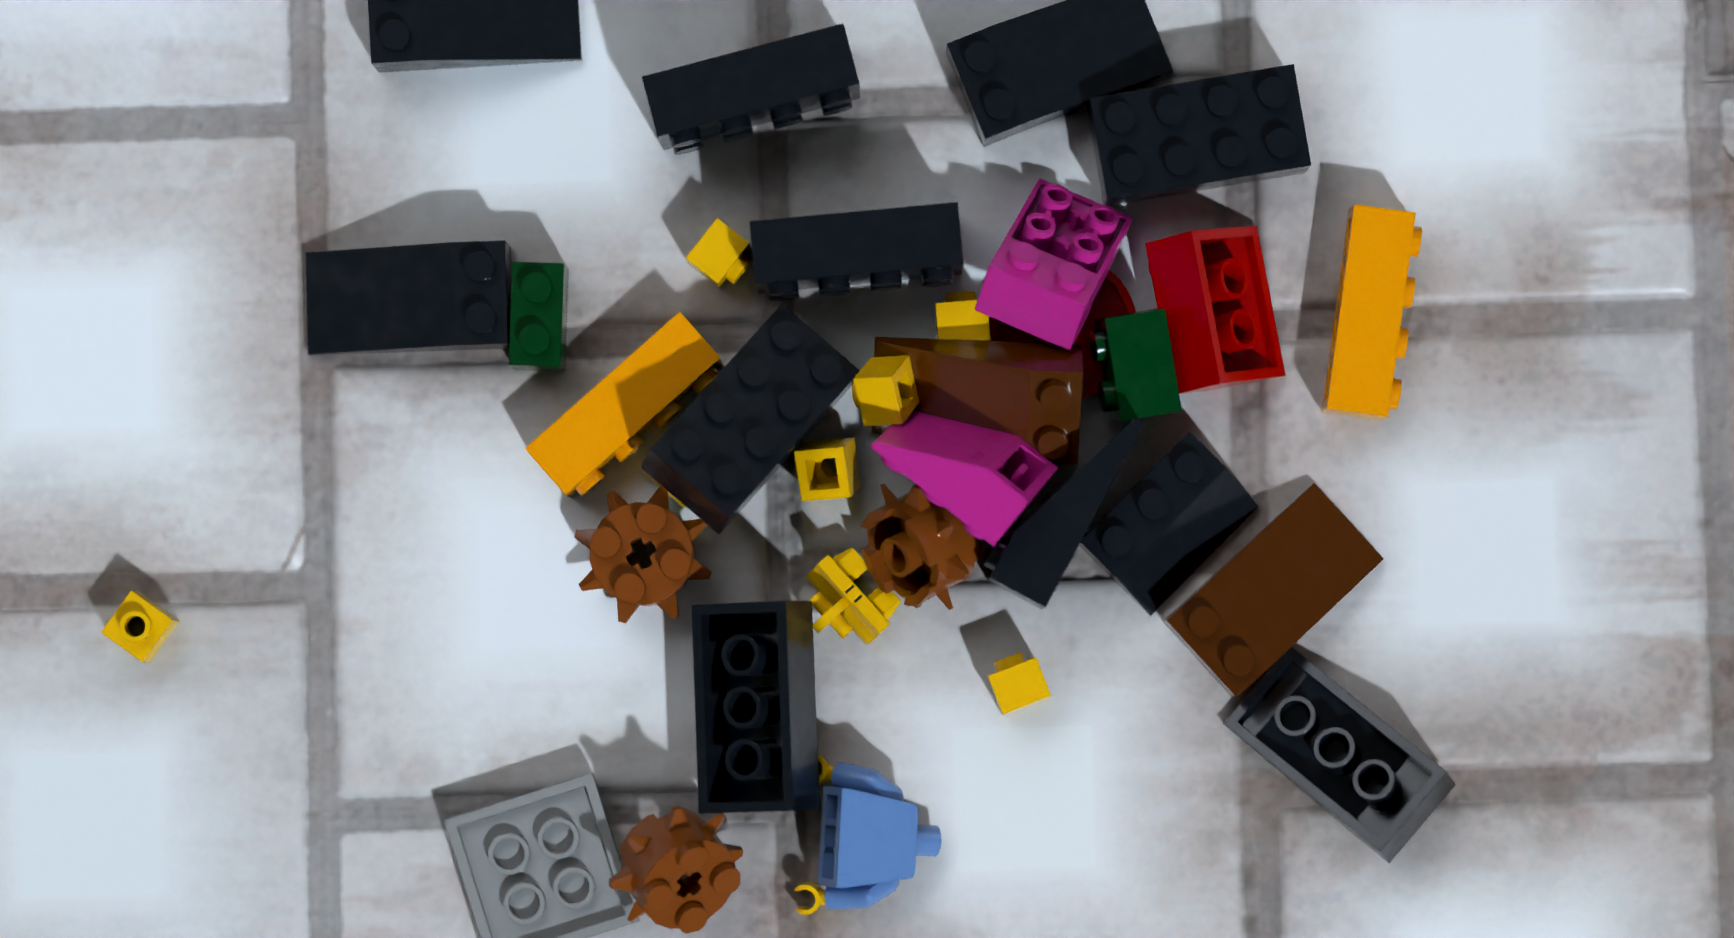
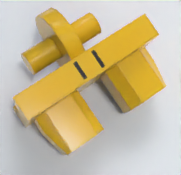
(843, 603)

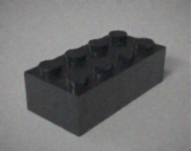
(752, 89)
(1198, 135)
(857, 249)
(749, 419)
(755, 707)

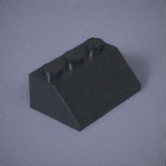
(1169, 523)

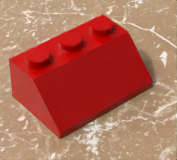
(1216, 307)

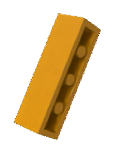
(1369, 312)
(624, 405)

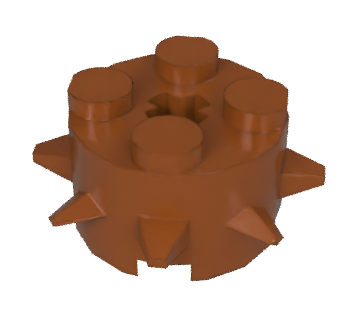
(918, 548)
(671, 563)
(677, 869)

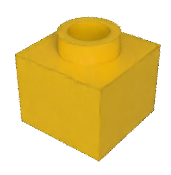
(720, 254)
(959, 319)
(885, 390)
(815, 477)
(157, 622)
(1017, 682)

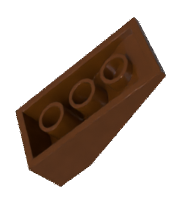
(999, 386)
(1273, 591)

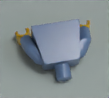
(865, 839)

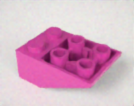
(1053, 263)
(968, 469)

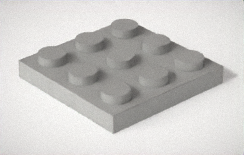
(542, 864)

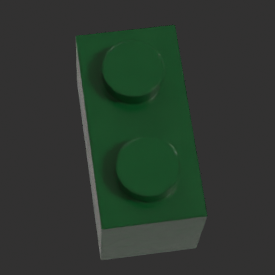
(538, 316)
(1135, 365)

